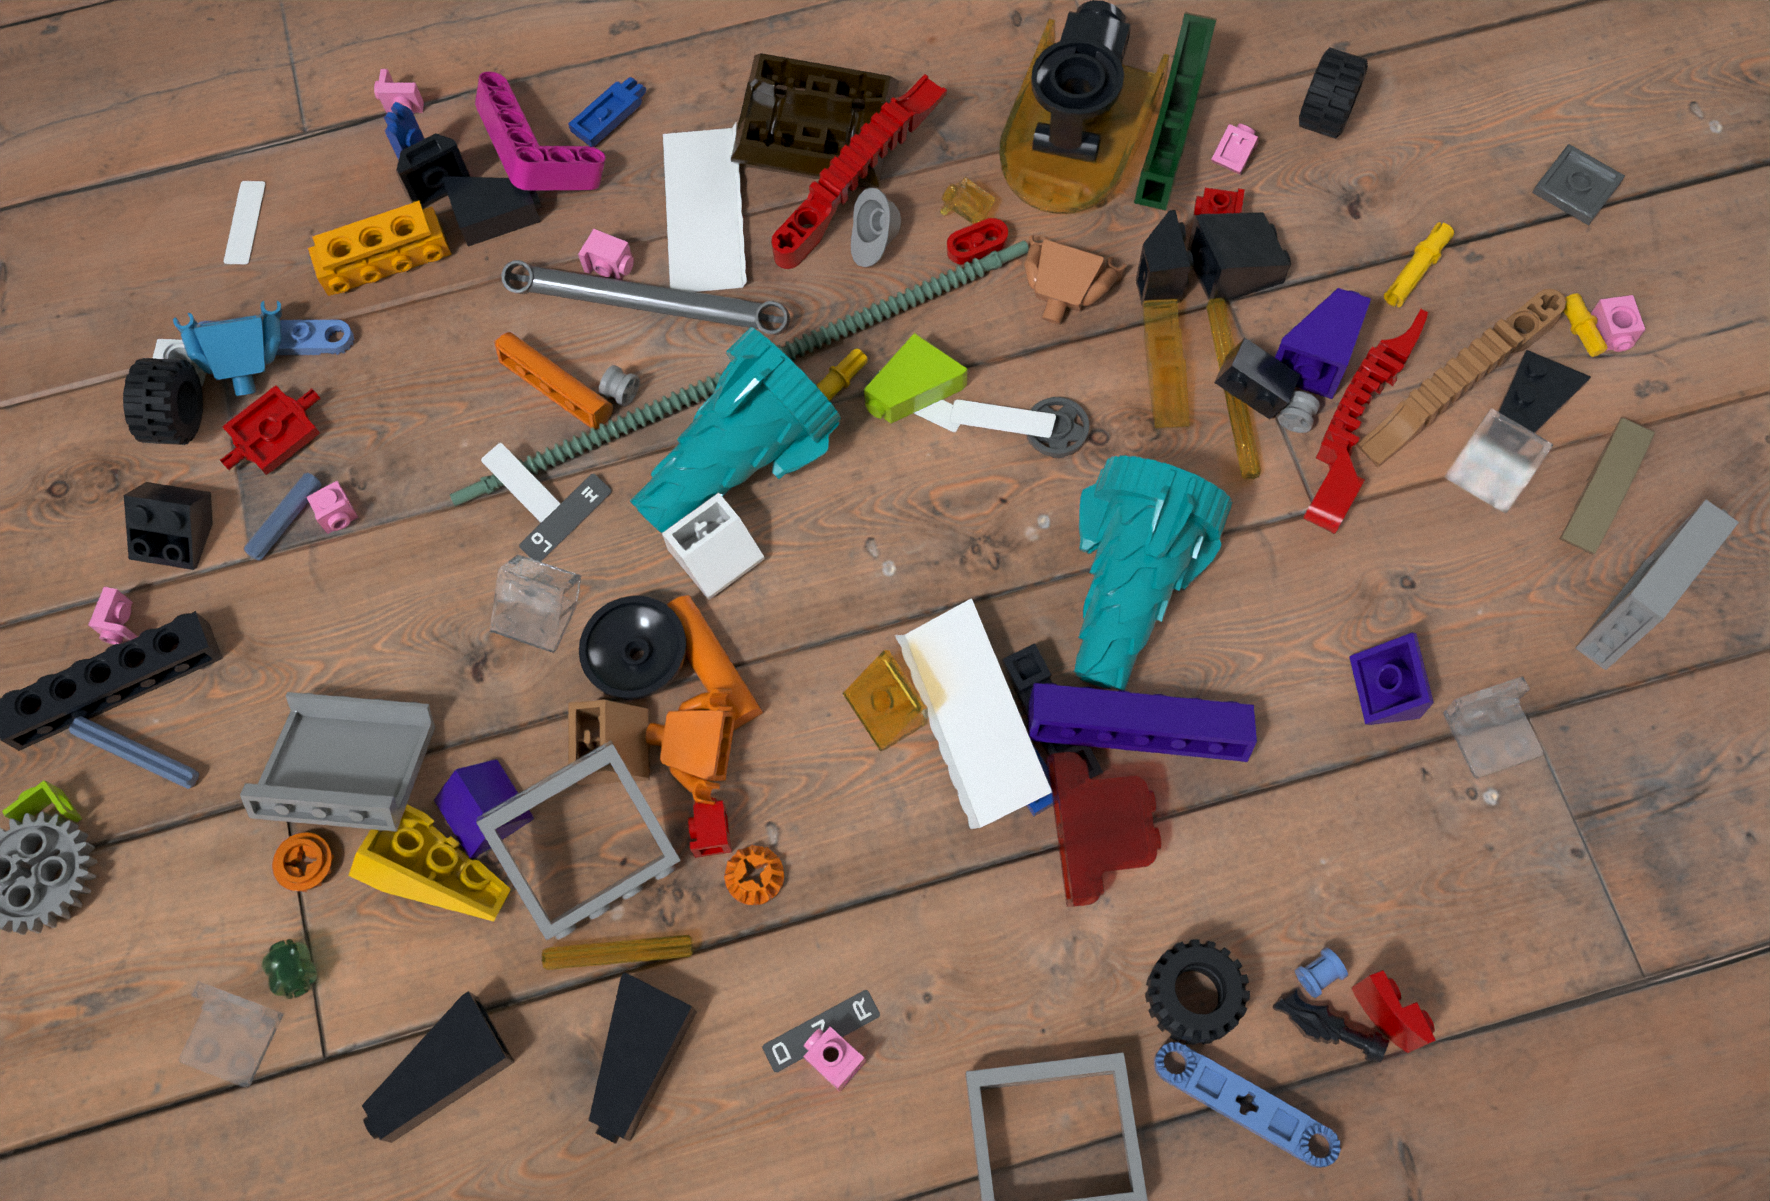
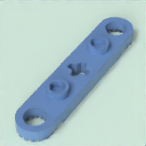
(312, 337)
(1273, 1118)

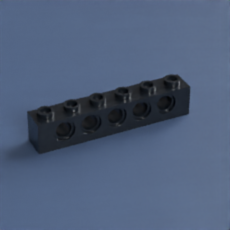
(92, 697)

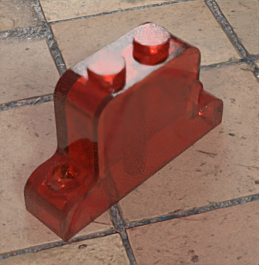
(1099, 826)

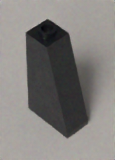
(637, 1053)
(439, 1070)

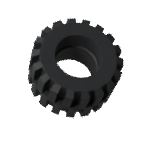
(1332, 92)
(163, 401)
(1220, 970)

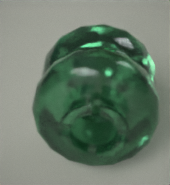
(289, 969)

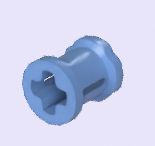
(1321, 972)

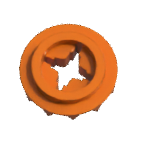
(291, 852)
(750, 892)

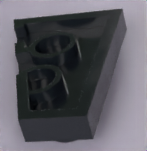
(1539, 390)

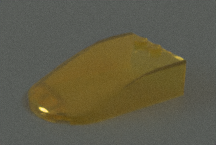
(1069, 184)

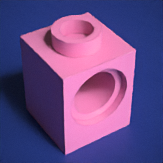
(1619, 322)

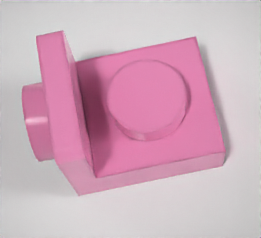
(1235, 148)
(332, 508)
(110, 615)

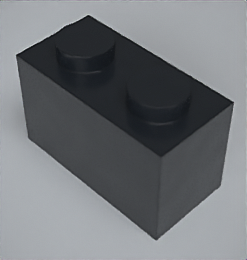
(1257, 378)

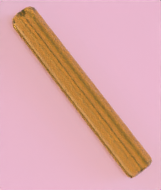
(617, 952)

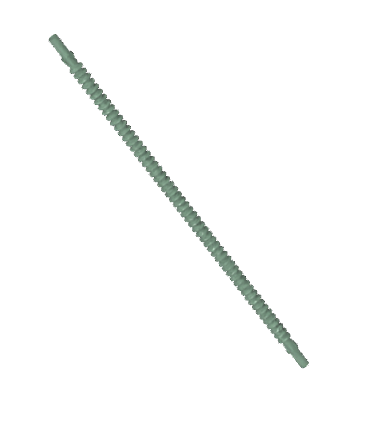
(992, 261)

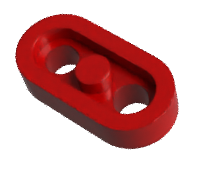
(975, 241)

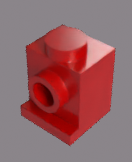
(1219, 201)
(710, 829)

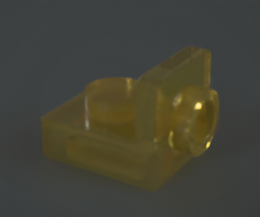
(967, 201)

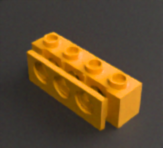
(377, 247)

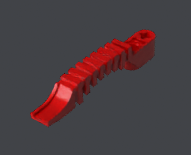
(793, 242)
(1342, 482)

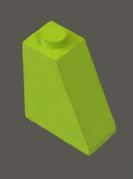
(913, 380)

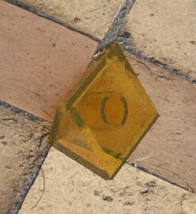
(886, 702)

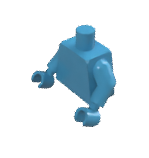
(234, 346)

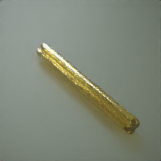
(1237, 410)

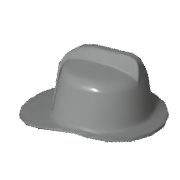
(874, 226)

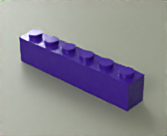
(1141, 722)

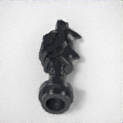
(1319, 1024)

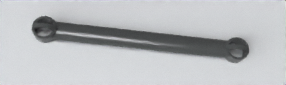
(645, 297)

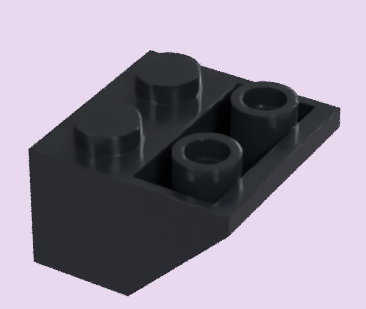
(1164, 262)
(167, 524)

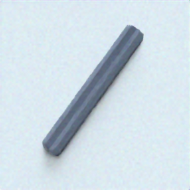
(134, 752)

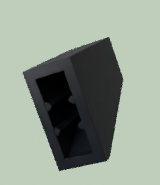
(490, 206)

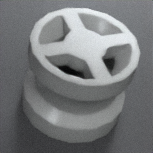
(619, 385)
(1299, 412)

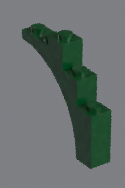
(1176, 112)

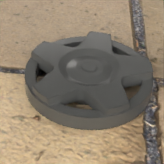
(1064, 428)

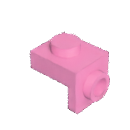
(403, 93)

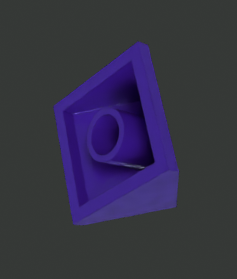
(1392, 681)
(472, 793)

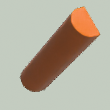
(552, 381)
(712, 662)

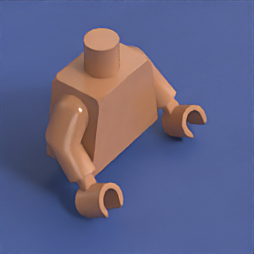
(1067, 277)

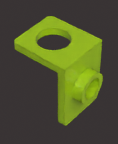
(39, 797)

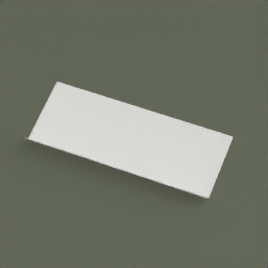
(703, 211)
(973, 715)

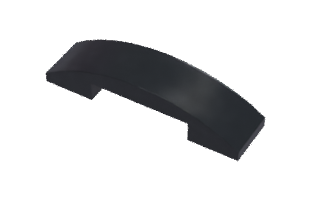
(1029, 668)

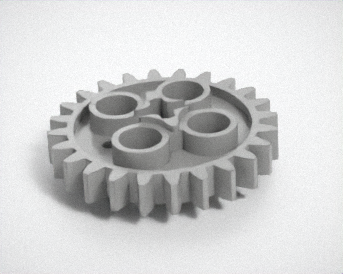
(37, 871)

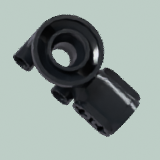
(1080, 79)

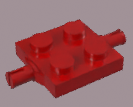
(270, 430)

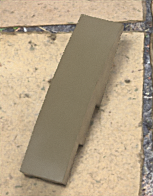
(1607, 486)

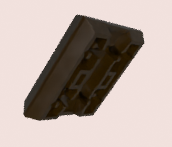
(807, 126)

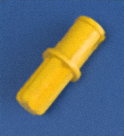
(1584, 325)
(841, 374)

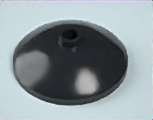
(622, 630)

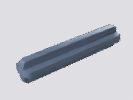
(282, 516)

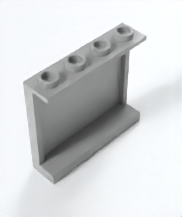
(342, 762)

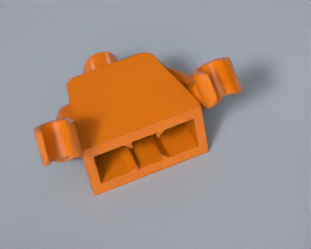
(697, 742)

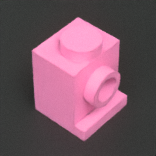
(606, 255)
(840, 1070)

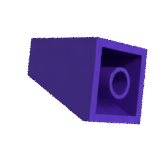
(1324, 342)

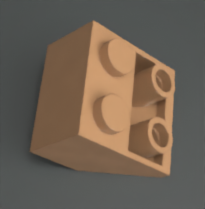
(604, 720)

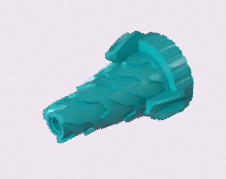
(755, 416)
(1152, 536)

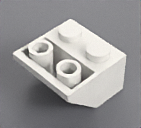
(713, 546)

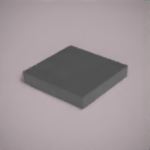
(1578, 184)

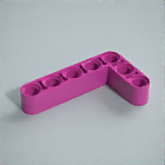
(522, 157)

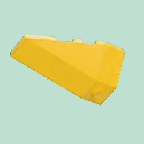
(427, 868)

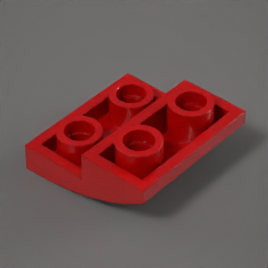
(1406, 1026)

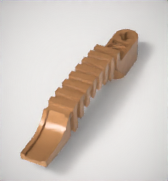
(1459, 374)

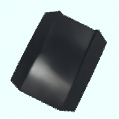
(424, 166)

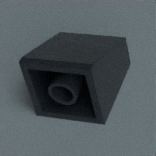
(1236, 254)

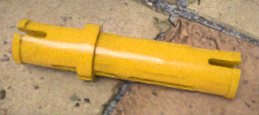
(1425, 255)

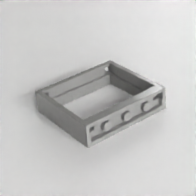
(1657, 585)
(548, 787)
(1050, 1072)

